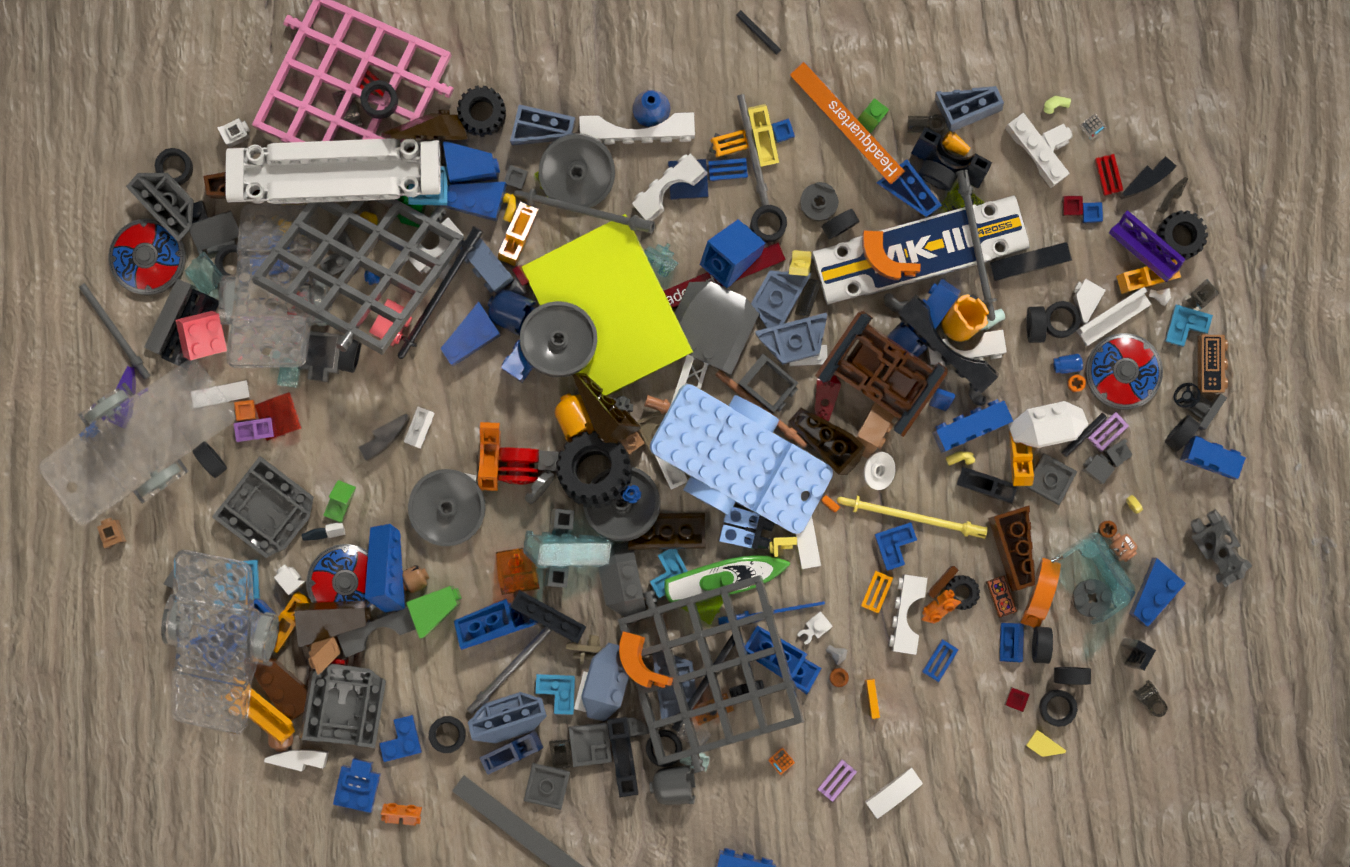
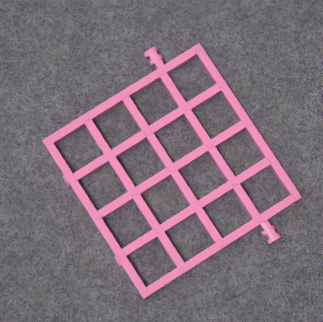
(367, 58)

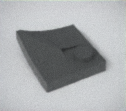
(590, 744)

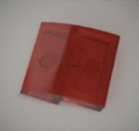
(283, 414)

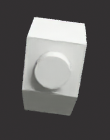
(1087, 298)

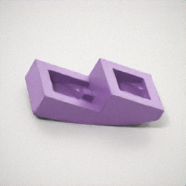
(253, 429)

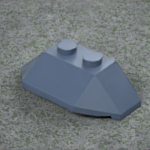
(604, 684)
(507, 718)

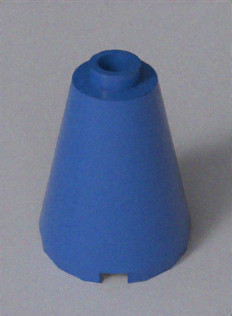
(651, 108)

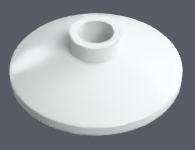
(879, 470)

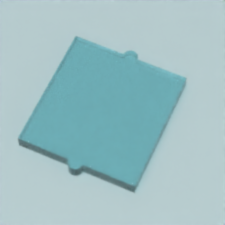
(204, 273)

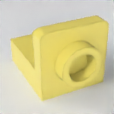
(800, 263)
(785, 543)

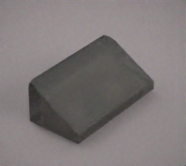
(807, 298)

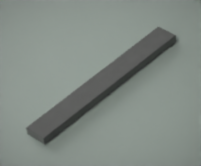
(513, 824)

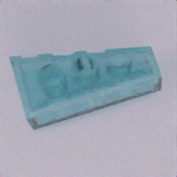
(566, 550)

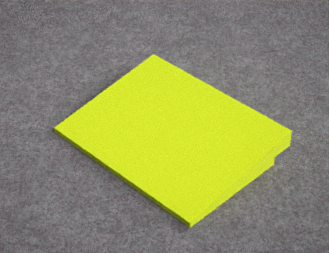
(619, 291)

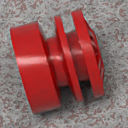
(518, 465)

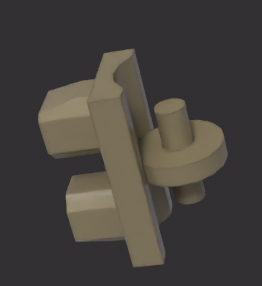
(593, 646)

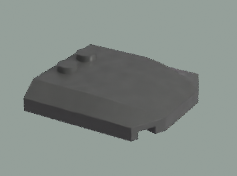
(715, 323)
(265, 508)
(343, 706)

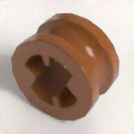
(1112, 532)

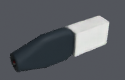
(330, 531)

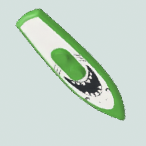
(723, 574)

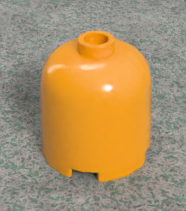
(965, 318)
(573, 416)

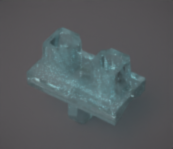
(667, 263)

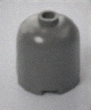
(674, 785)

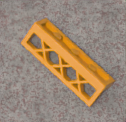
(269, 718)

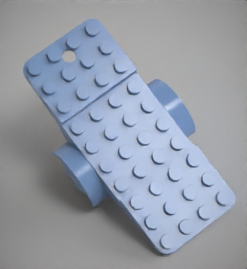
(739, 458)

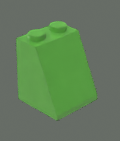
(433, 609)

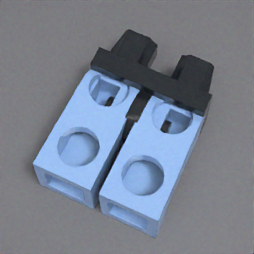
(750, 532)

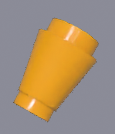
(954, 143)

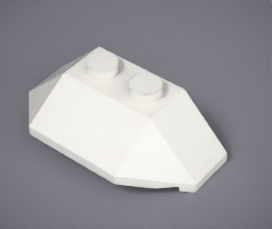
(1048, 425)

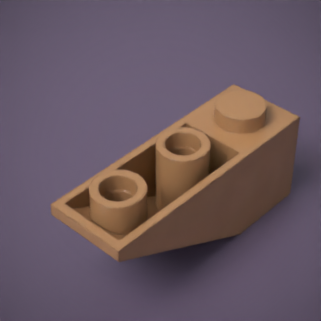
(323, 653)

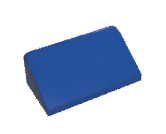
(1011, 642)

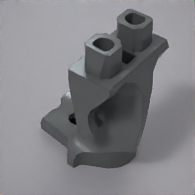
(1232, 566)

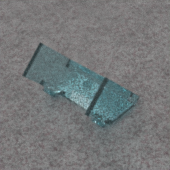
(1095, 547)

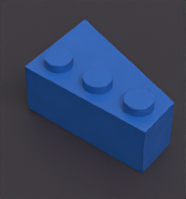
(912, 191)

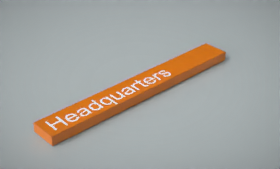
(847, 123)

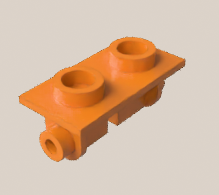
(934, 612)
(392, 813)

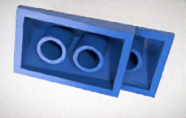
(490, 624)
(801, 670)

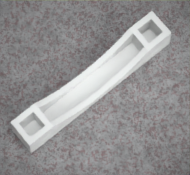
(678, 126)

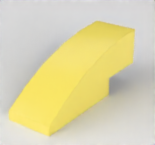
(763, 135)

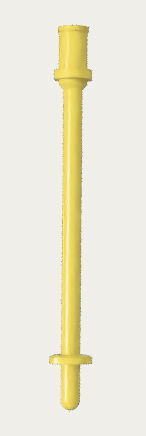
(966, 528)

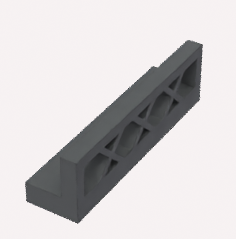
(167, 319)

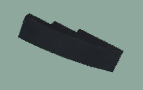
(1031, 261)

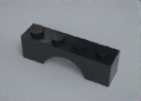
(930, 147)
(623, 756)

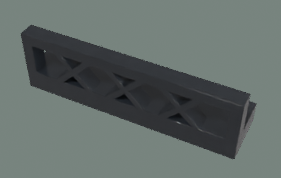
(205, 304)
(547, 616)
(1140, 654)

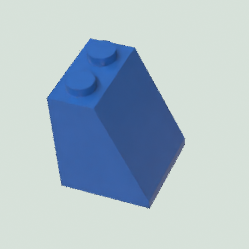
(469, 164)
(731, 253)

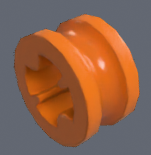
(1078, 378)

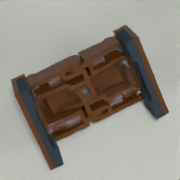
(870, 355)

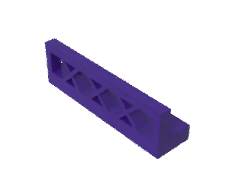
(1146, 249)

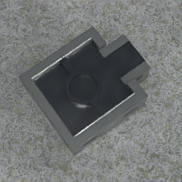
(322, 356)

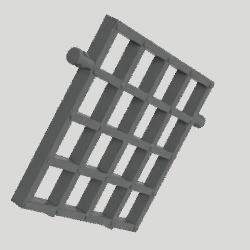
(359, 259)
(710, 670)

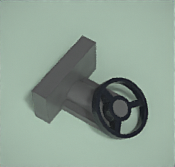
(1198, 404)

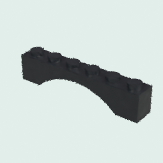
(977, 372)

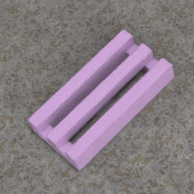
(1113, 437)
(843, 784)

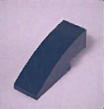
(511, 752)

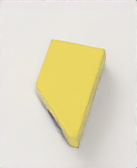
(1043, 745)

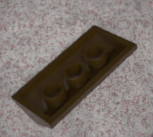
(673, 532)

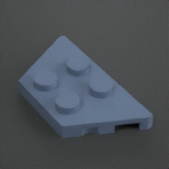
(778, 296)
(795, 339)
(667, 697)

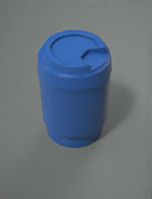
(1068, 364)

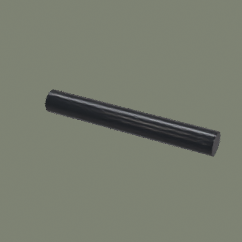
(758, 32)
(1075, 443)

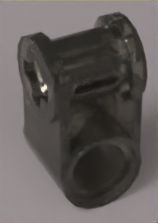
(1150, 698)

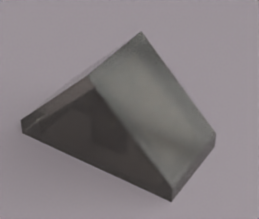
(1201, 295)
(561, 752)

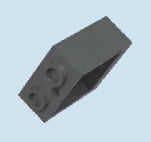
(755, 369)

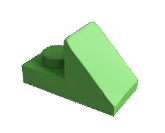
(873, 115)
(339, 501)

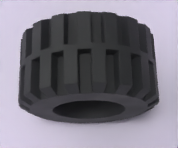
(481, 95)
(1193, 224)

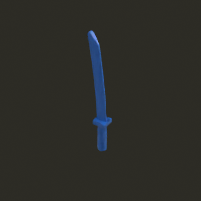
(723, 620)

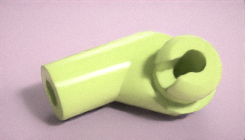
(1054, 102)

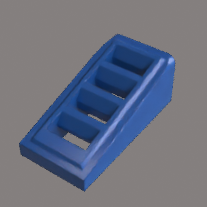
(941, 399)

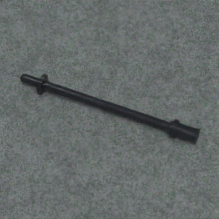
(467, 246)

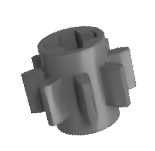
(623, 403)

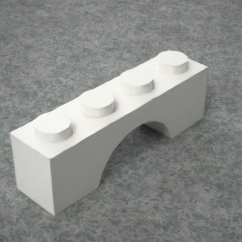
(1029, 138)
(651, 202)
(990, 344)
(904, 638)

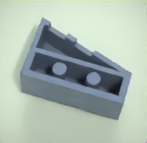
(968, 106)
(488, 267)

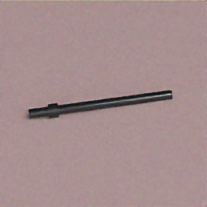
(705, 682)

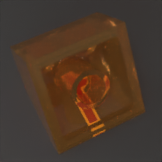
(516, 571)

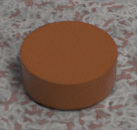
(839, 677)

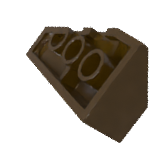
(433, 125)
(605, 417)
(831, 442)

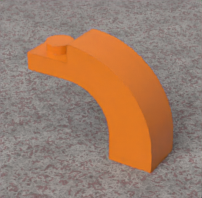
(876, 257)
(489, 456)
(1042, 594)
(631, 659)

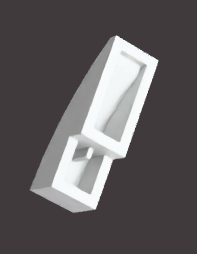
(299, 759)
(893, 793)

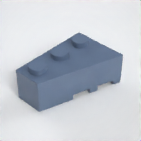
(539, 126)

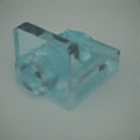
(288, 376)

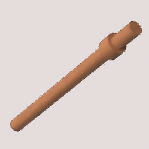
(790, 433)

